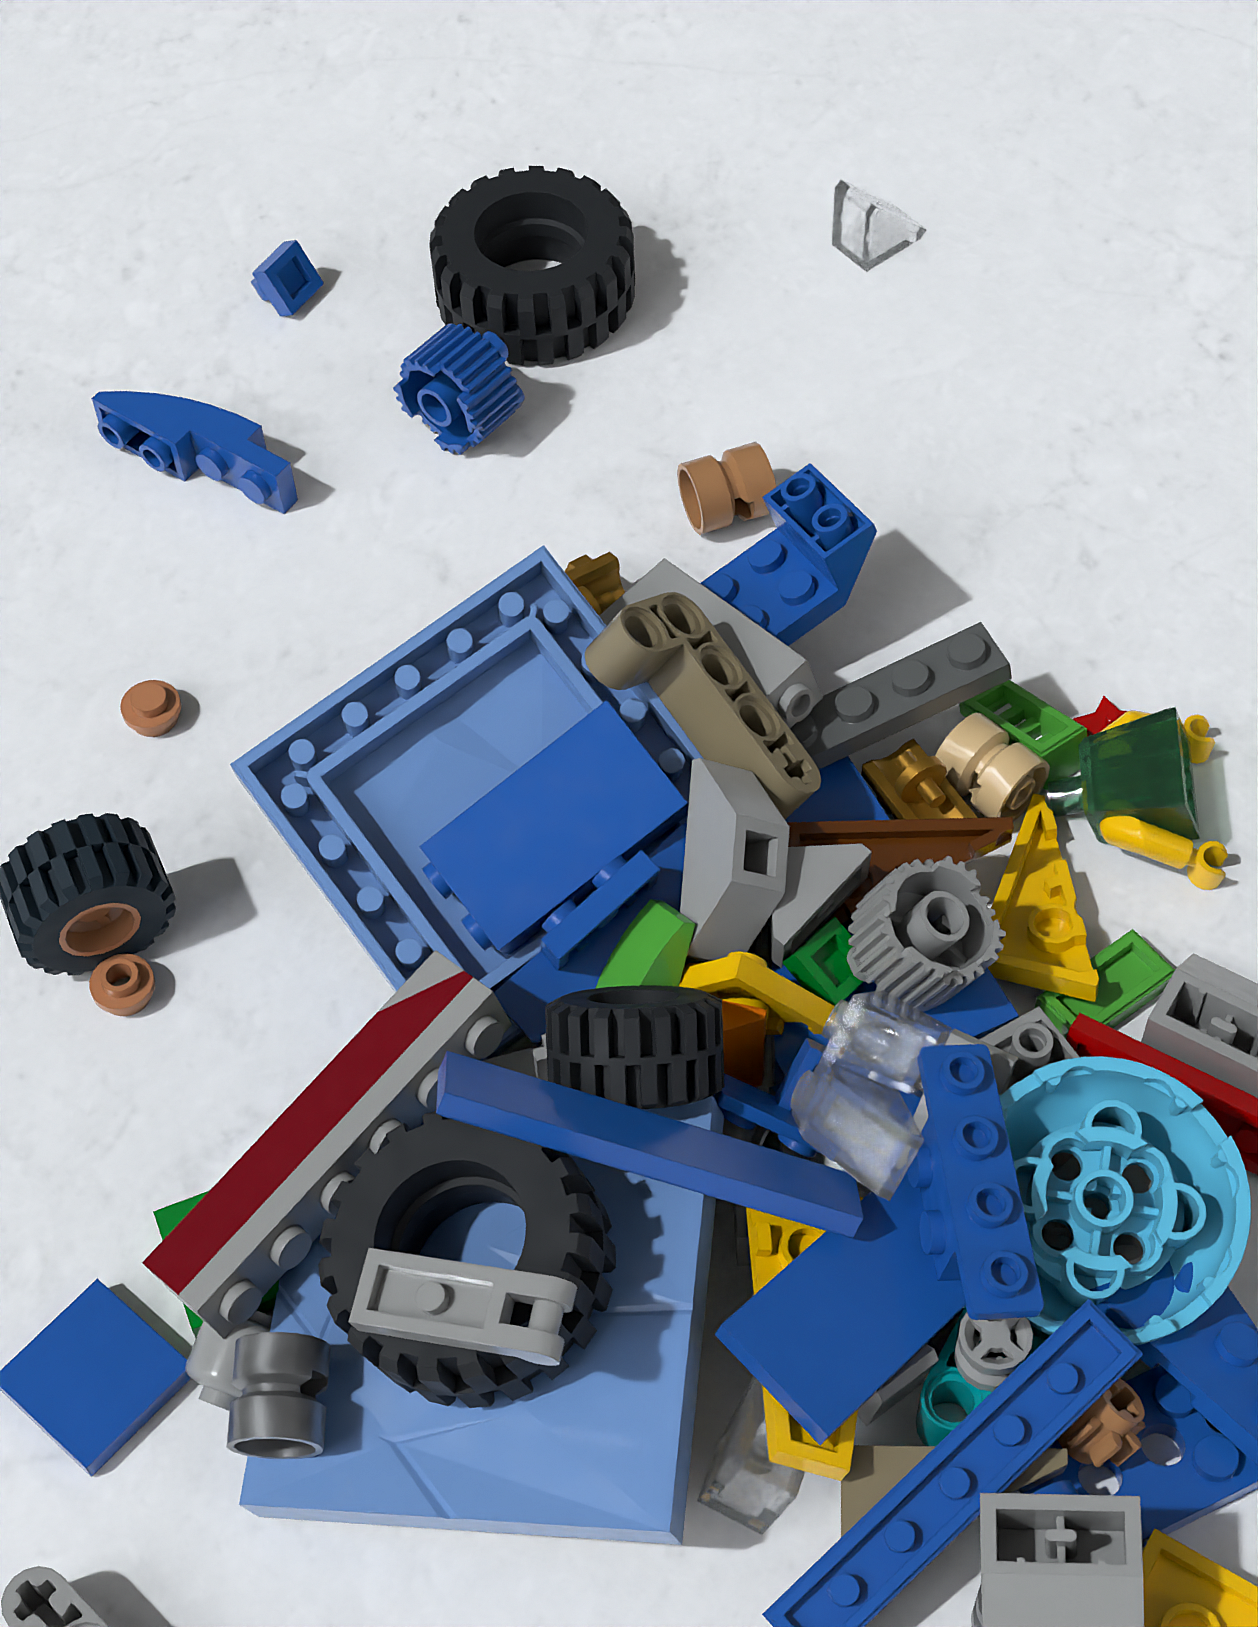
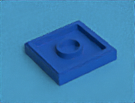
(94, 1377)

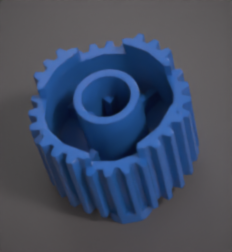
(459, 386)

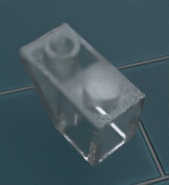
(881, 1038)

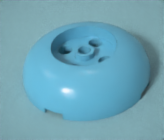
(1113, 1118)

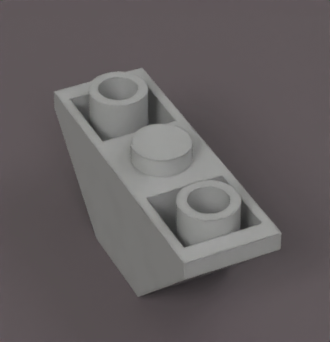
(730, 860)

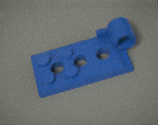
(1174, 1495)

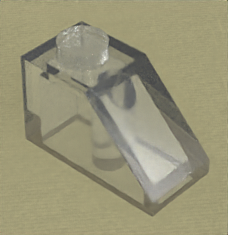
(857, 1125)
(740, 1476)

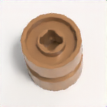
(725, 488)

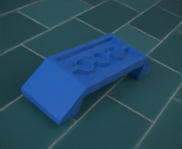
(805, 564)

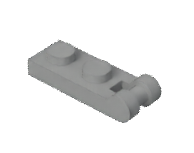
(461, 1305)

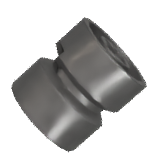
(279, 1391)

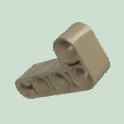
(706, 692)

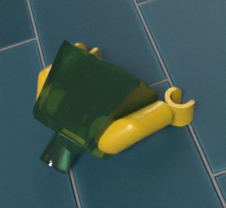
(1142, 790)

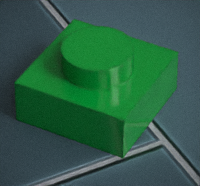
(822, 963)

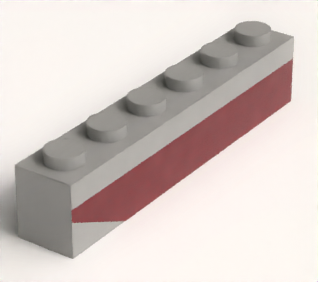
(282, 1187)

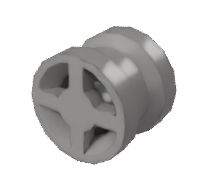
(1008, 1336)

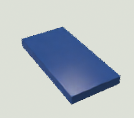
(845, 1315)

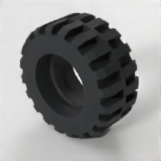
(535, 218)
(420, 1184)

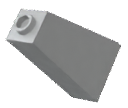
(774, 666)

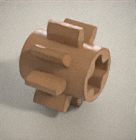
(1107, 1428)

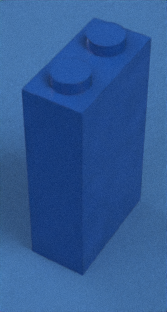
(552, 829)

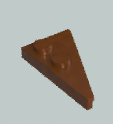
(902, 842)

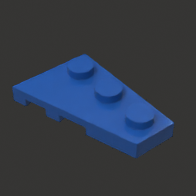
(1209, 1356)

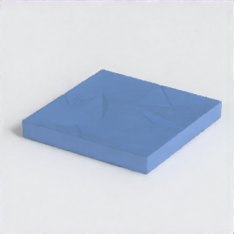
(427, 738)
(577, 1457)

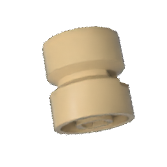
(990, 769)

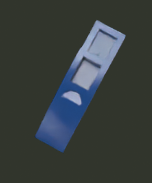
(190, 435)

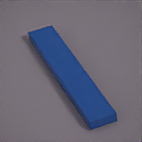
(647, 1144)
(944, 1489)

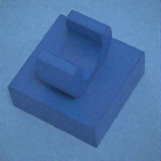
(286, 278)

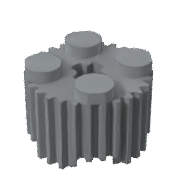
(924, 933)

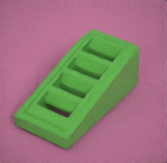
(1059, 732)

